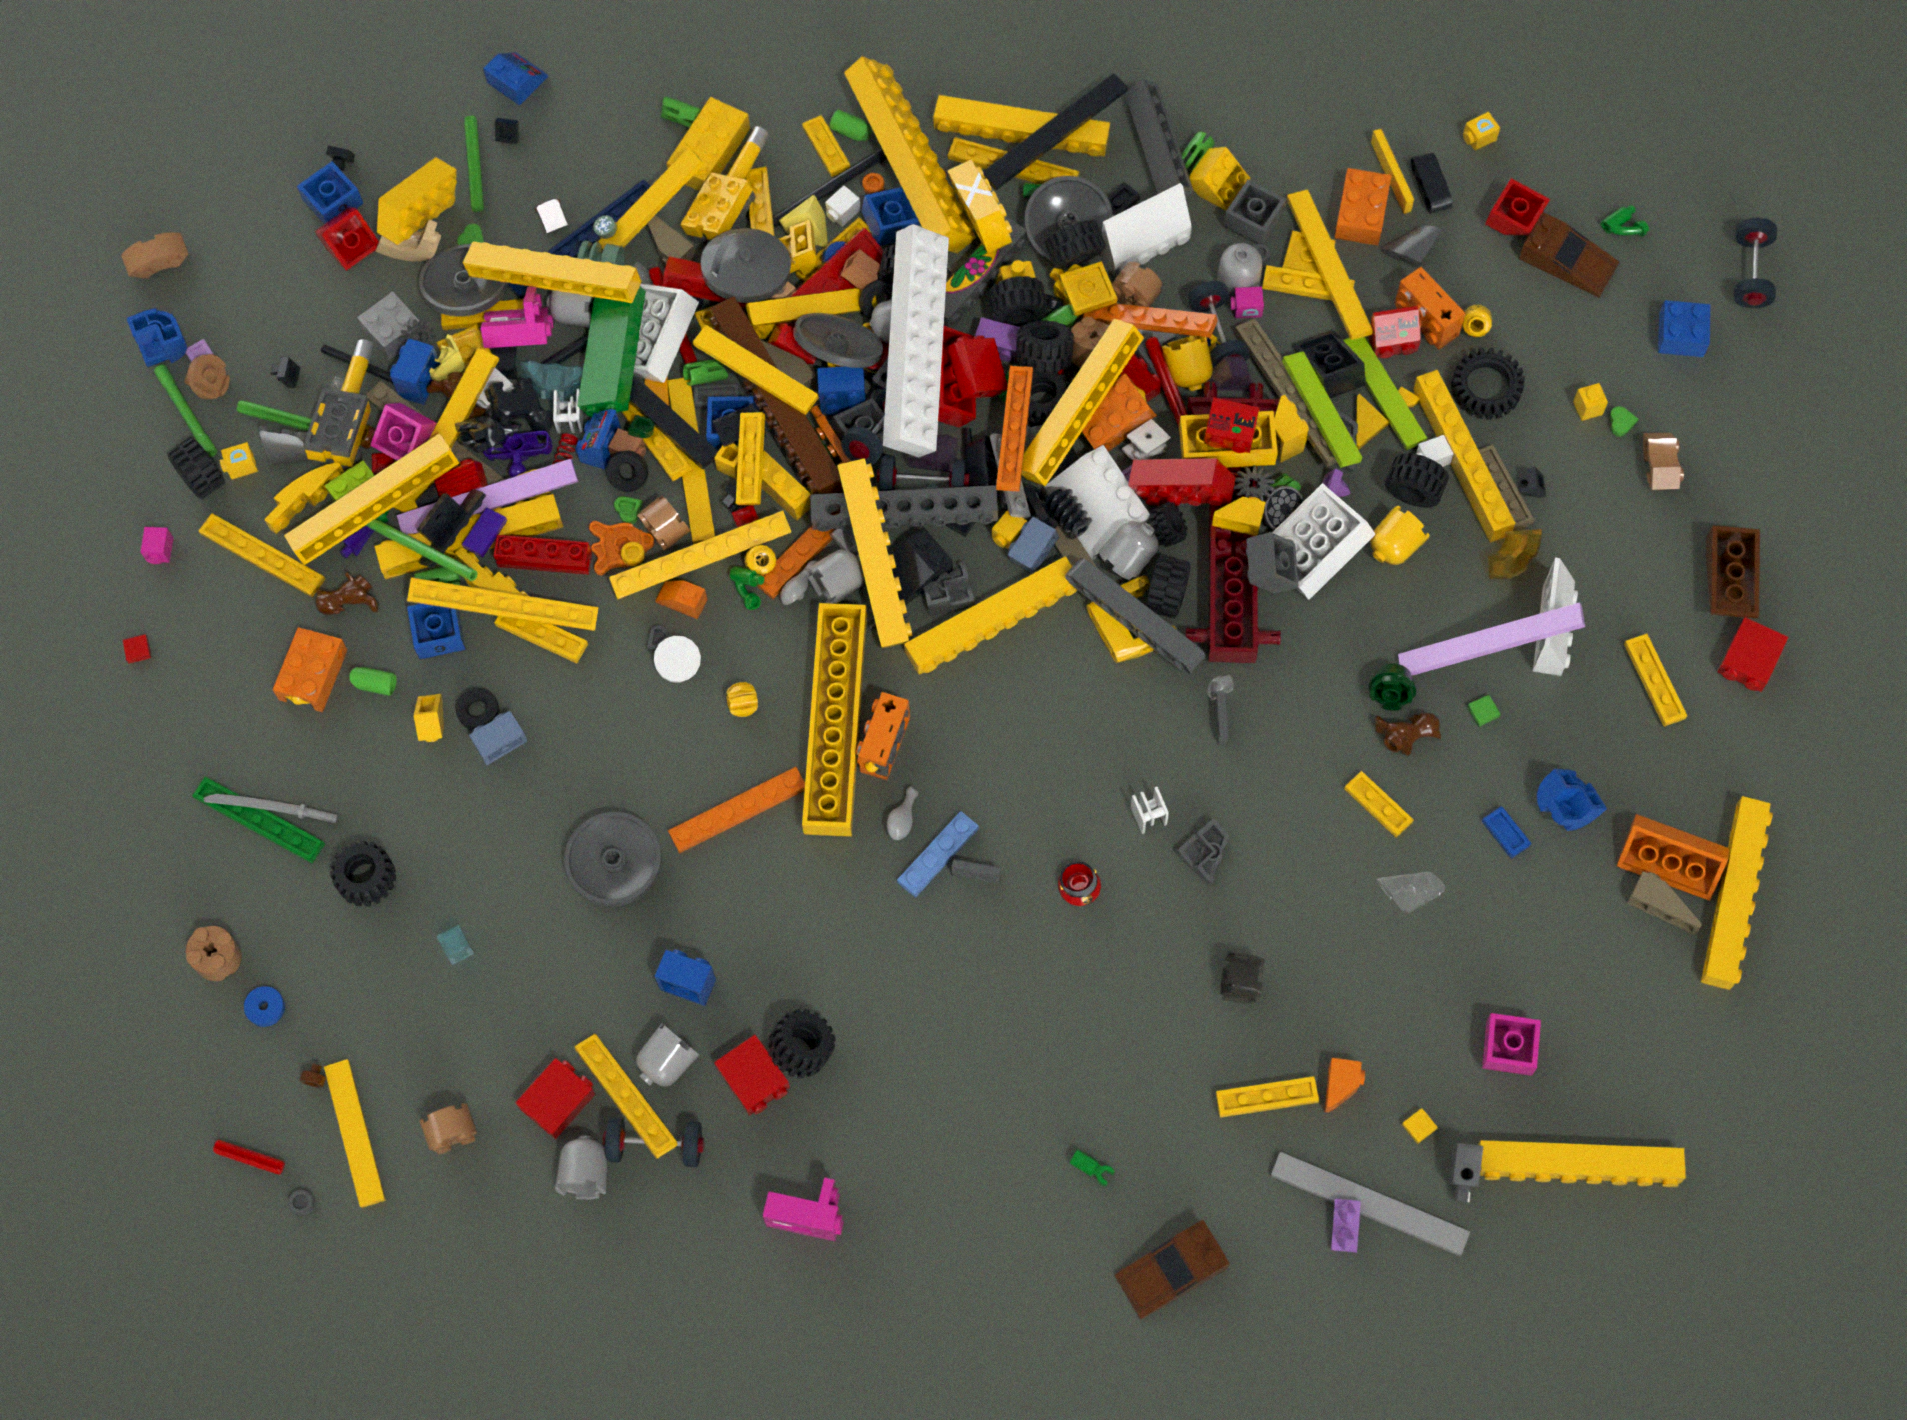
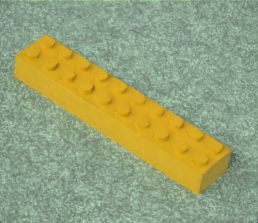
(909, 152)
(834, 720)

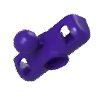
(529, 448)

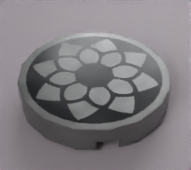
(1281, 505)

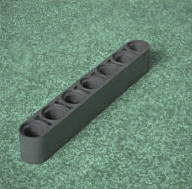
(1135, 616)

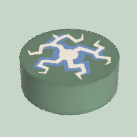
(605, 227)

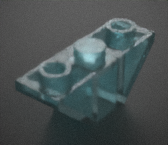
(552, 377)

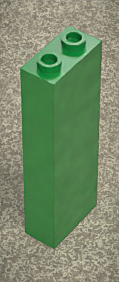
(611, 354)

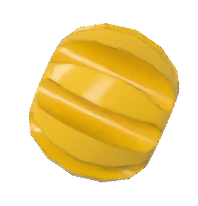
(742, 699)

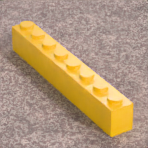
(1014, 124)
(552, 272)
(1080, 401)
(1466, 458)
(371, 499)
(523, 520)
(873, 553)
(699, 555)
(989, 617)
(1736, 893)
(1582, 1162)

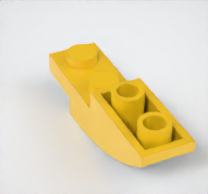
(305, 489)
(485, 578)

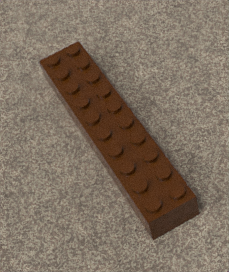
(791, 426)

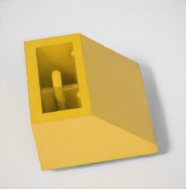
(1218, 177)
(1290, 430)

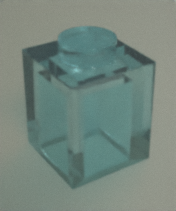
(455, 944)

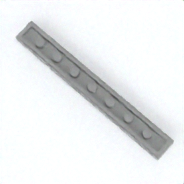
(1373, 1204)

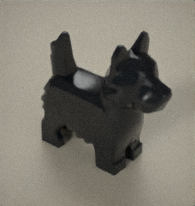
(519, 404)
(484, 431)

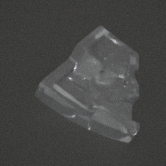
(1412, 889)

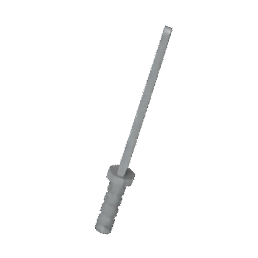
(302, 810)

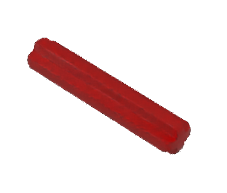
(248, 1157)

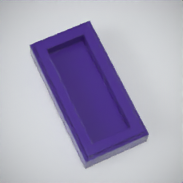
(484, 532)

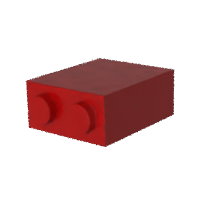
(977, 367)
(1752, 655)
(752, 1075)
(556, 1097)

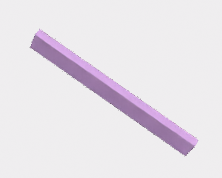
(504, 492)
(1493, 639)

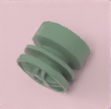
(611, 253)

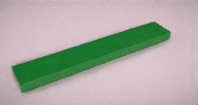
(262, 822)

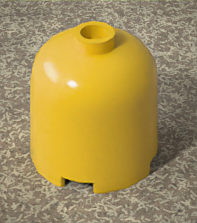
(1189, 362)
(1397, 537)

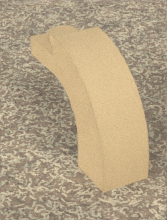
(418, 247)

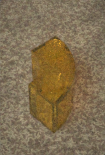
(1514, 554)

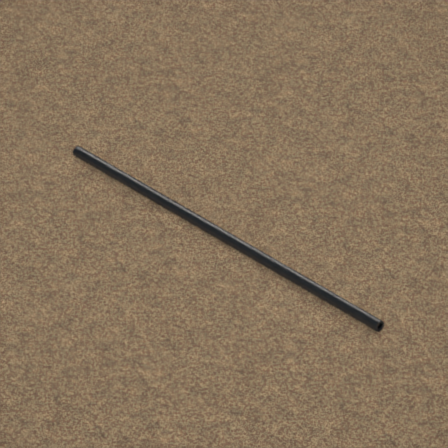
(819, 193)

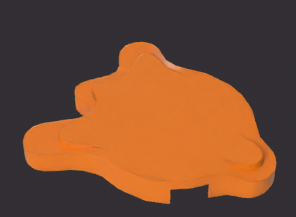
(611, 542)

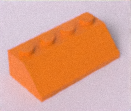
(1673, 855)

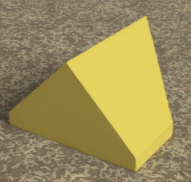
(810, 211)
(450, 361)

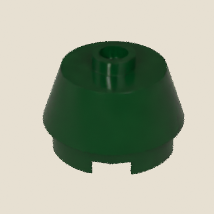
(1392, 686)

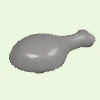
(795, 587)
(901, 818)

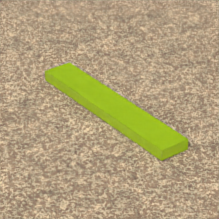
(1387, 396)
(1322, 409)

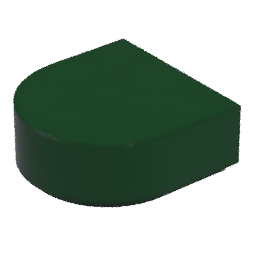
(641, 427)

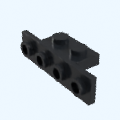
(447, 520)

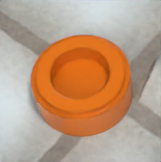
(873, 183)

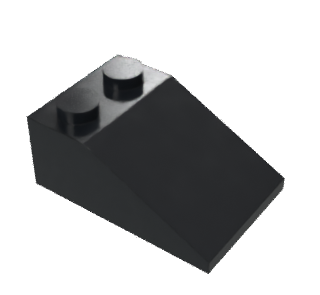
(1333, 363)
(919, 563)

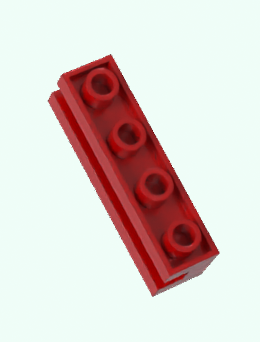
(688, 277)
(543, 554)

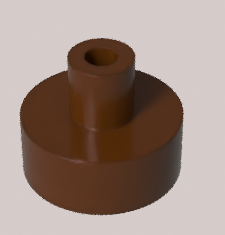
(367, 437)
(313, 1077)

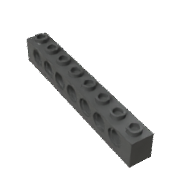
(915, 501)

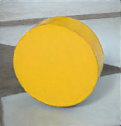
(632, 554)

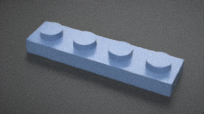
(937, 854)

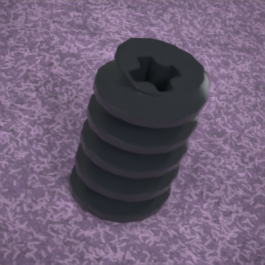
(1068, 513)

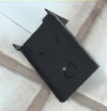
(729, 426)

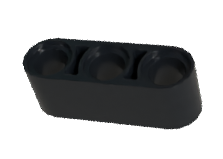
(1431, 183)
(981, 463)

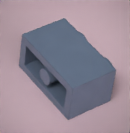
(1032, 545)
(498, 737)

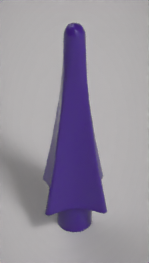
(356, 541)

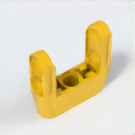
(1114, 634)

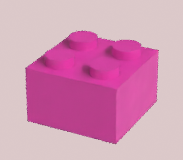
(401, 430)
(1511, 1044)

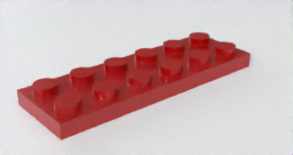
(829, 277)

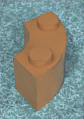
(155, 255)
(1661, 453)

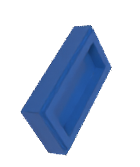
(1506, 832)

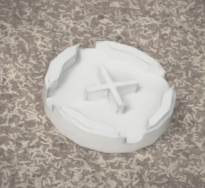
(677, 659)

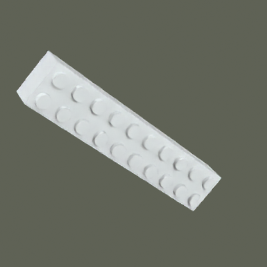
(915, 341)

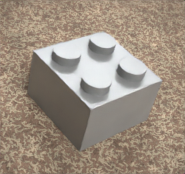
(385, 321)

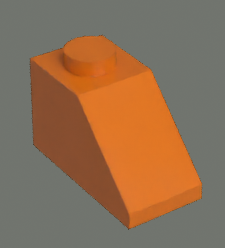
(683, 597)
(1342, 1082)

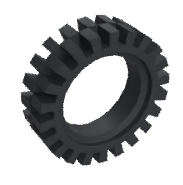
(1490, 360)

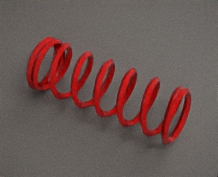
(568, 441)

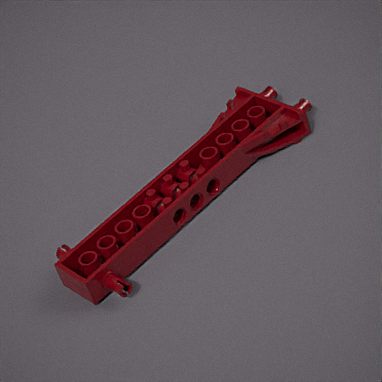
(1233, 601)

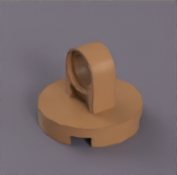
(207, 377)

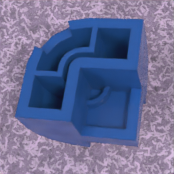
(157, 336)
(1569, 799)

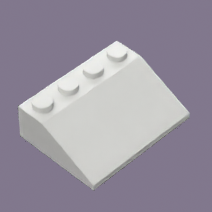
(1146, 230)
(662, 329)
(1104, 496)
(1324, 536)
(1557, 592)

